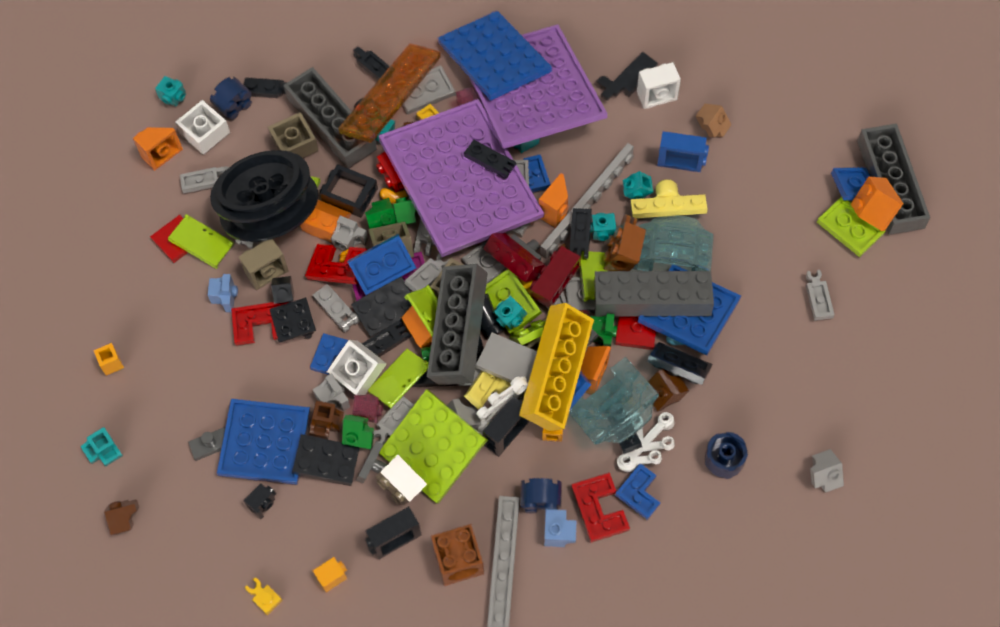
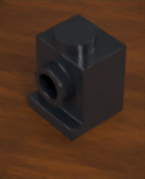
(260, 500)

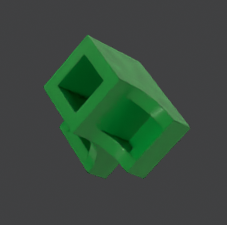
(404, 210)
(381, 214)
(604, 328)
(357, 432)

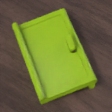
(200, 243)
(587, 272)
(425, 305)
(391, 383)

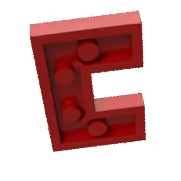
(323, 269)
(248, 316)
(596, 523)

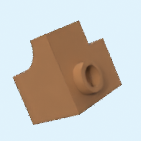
(713, 120)

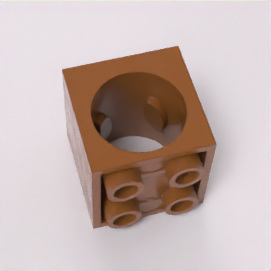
(457, 554)

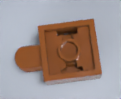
(624, 246)

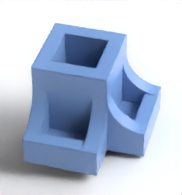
(223, 291)
(558, 529)

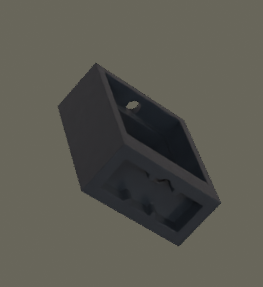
(356, 208)
(505, 427)
(392, 533)

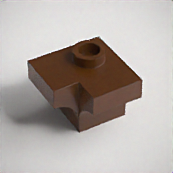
(670, 389)
(325, 419)
(120, 515)

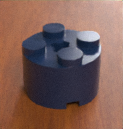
(231, 97)
(723, 465)
(541, 495)

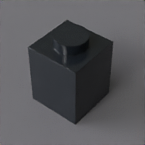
(282, 289)

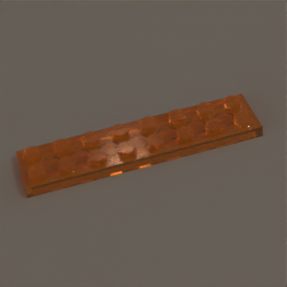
(389, 93)

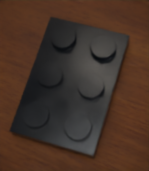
(383, 306)
(679, 363)
(325, 460)

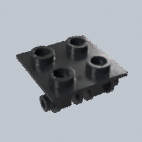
(293, 320)

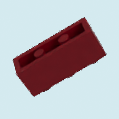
(514, 256)
(555, 276)

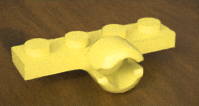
(668, 203)
(483, 387)

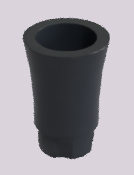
(489, 323)

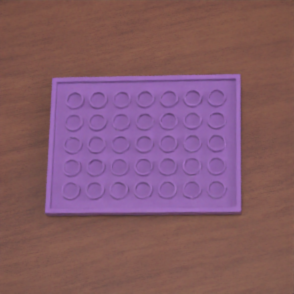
(549, 103)
(451, 193)

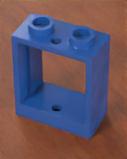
(684, 144)

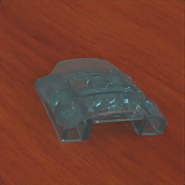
(676, 242)
(617, 407)

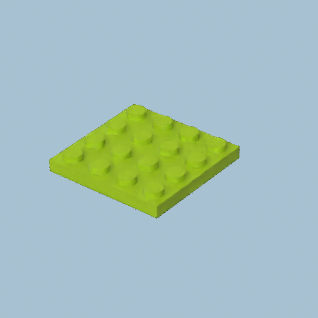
(434, 444)

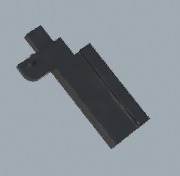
(628, 79)

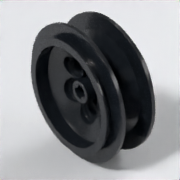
(264, 195)

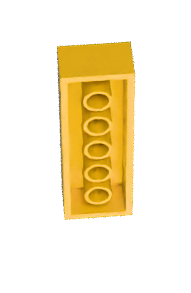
(556, 367)

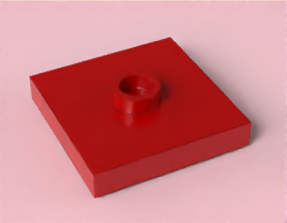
(160, 238)
(634, 334)

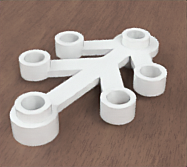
(498, 401)
(648, 445)

